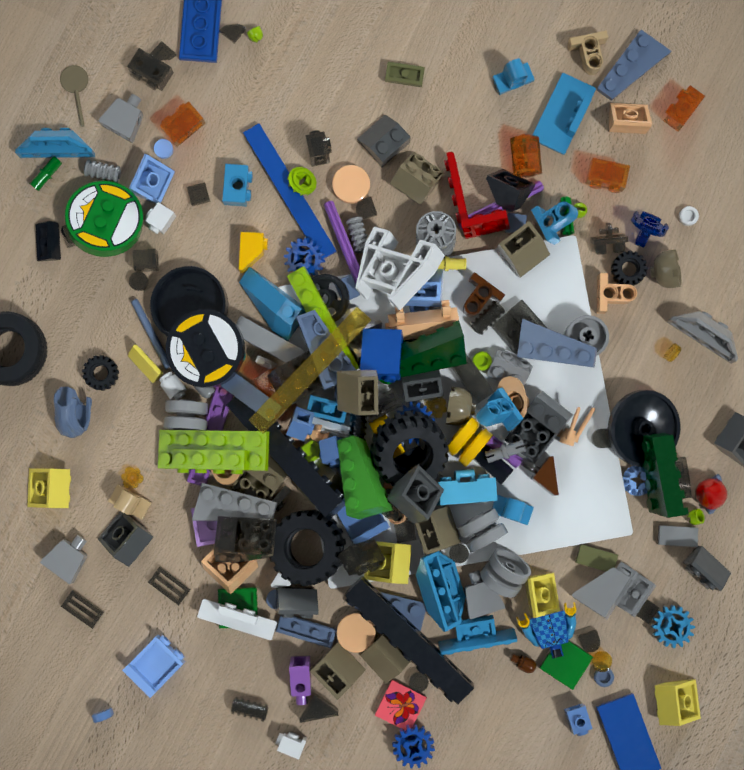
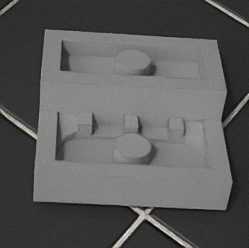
(636, 593)

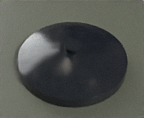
(637, 416)

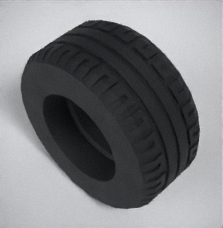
(34, 352)

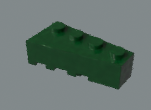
(434, 351)
(662, 476)

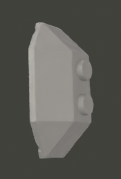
(708, 333)

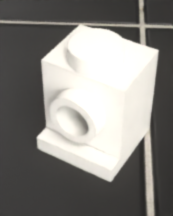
(290, 744)

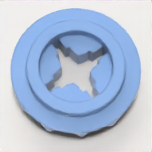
(630, 485)

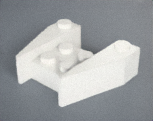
(393, 271)

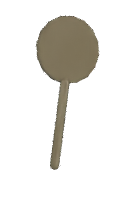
(74, 80)

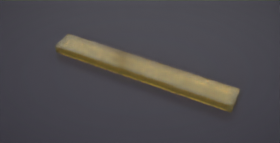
(309, 370)

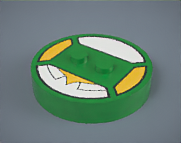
(104, 218)

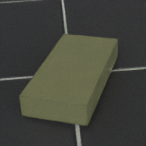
(596, 558)

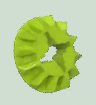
(309, 183)

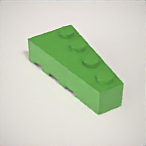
(360, 480)

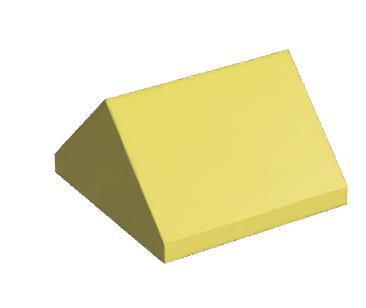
(542, 595)

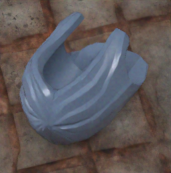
(70, 413)

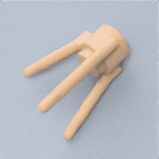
(568, 435)

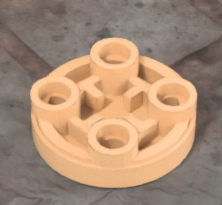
(351, 184)
(355, 633)

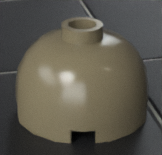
(667, 269)
(459, 406)

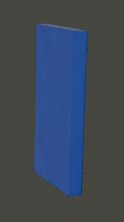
(200, 30)
(628, 734)

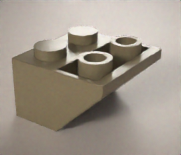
(417, 178)
(523, 249)
(357, 392)
(438, 531)
(337, 670)

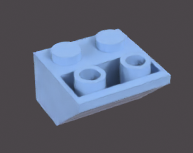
(431, 292)

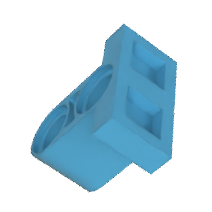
(513, 76)
(559, 220)
(499, 410)
(513, 509)

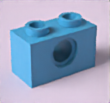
(233, 174)
(326, 410)

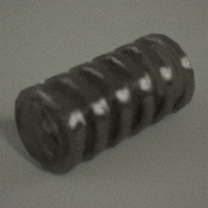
(488, 316)
(249, 709)

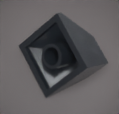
(508, 189)

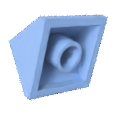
(151, 179)

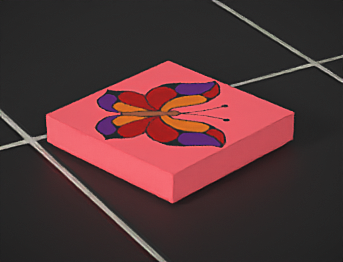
(400, 705)

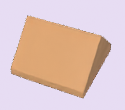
(629, 118)

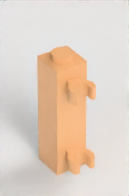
(422, 322)

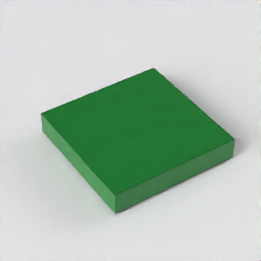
(241, 598)
(569, 667)

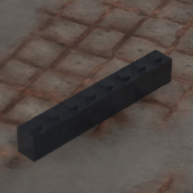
(294, 463)
(409, 639)

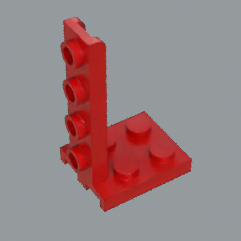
(479, 223)

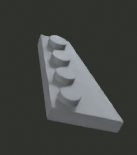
(223, 502)

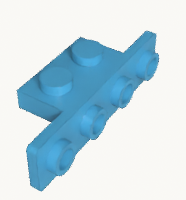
(477, 634)

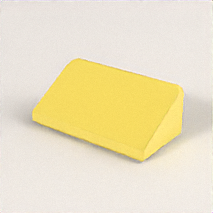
(145, 364)

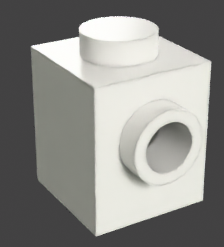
(160, 218)

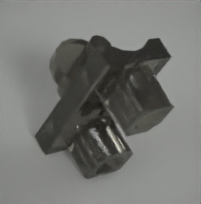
(617, 240)

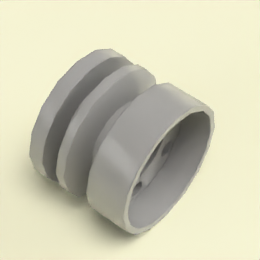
(444, 226)

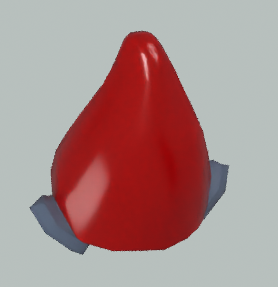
(711, 493)

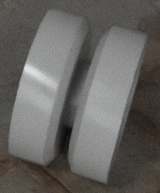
(591, 327)
(186, 414)
(481, 527)
(505, 573)

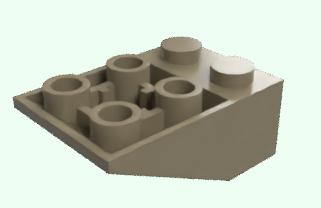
(261, 483)

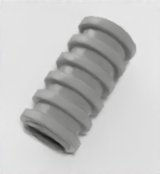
(102, 171)
(357, 233)

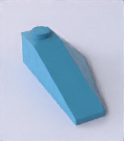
(272, 303)

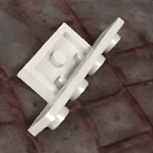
(237, 619)

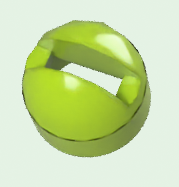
(255, 34)
(581, 214)
(696, 517)

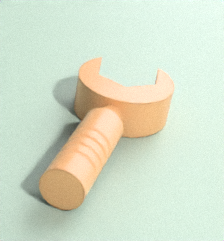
(316, 434)

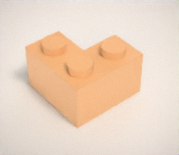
(228, 574)

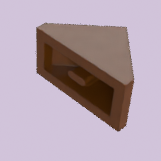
(546, 476)

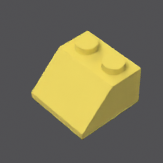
(49, 488)
(395, 566)
(677, 702)

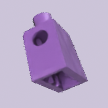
(300, 678)

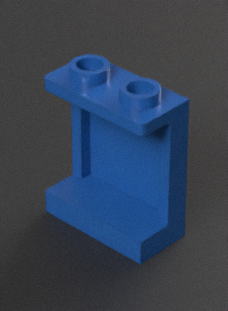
(382, 352)

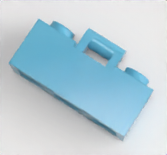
(477, 490)

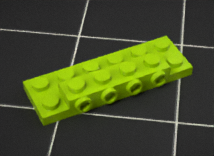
(213, 451)

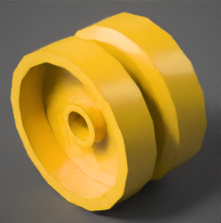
(471, 443)

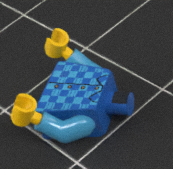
(550, 629)

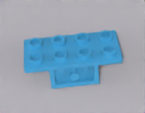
(564, 113)

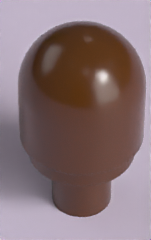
(524, 663)

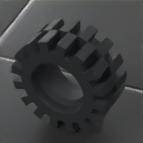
(636, 260)
(89, 372)

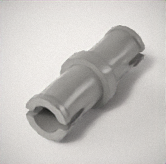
(505, 451)

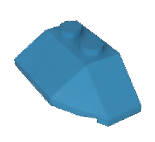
(58, 144)
(441, 589)

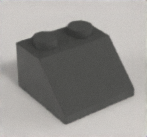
(384, 140)
(731, 439)
(416, 495)
(125, 538)

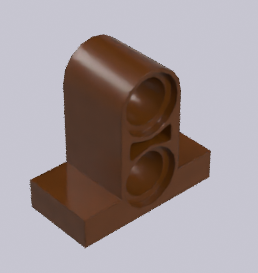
(478, 300)

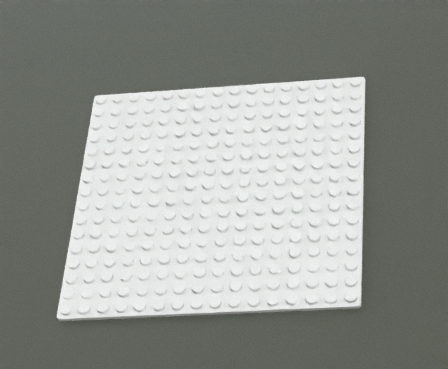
(589, 478)

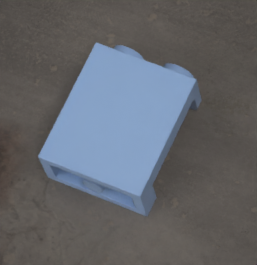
(154, 665)

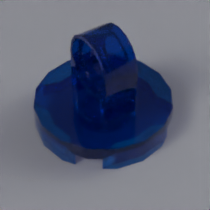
(648, 225)

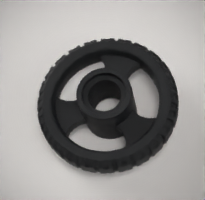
(340, 306)

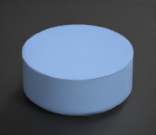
(163, 148)

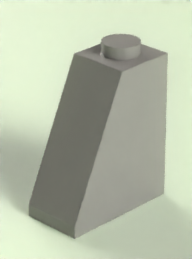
(604, 591)

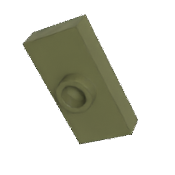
(404, 74)

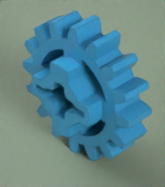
(680, 624)

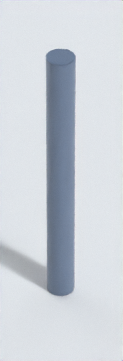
(150, 332)

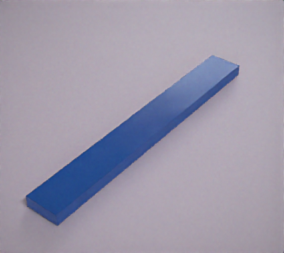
(296, 204)

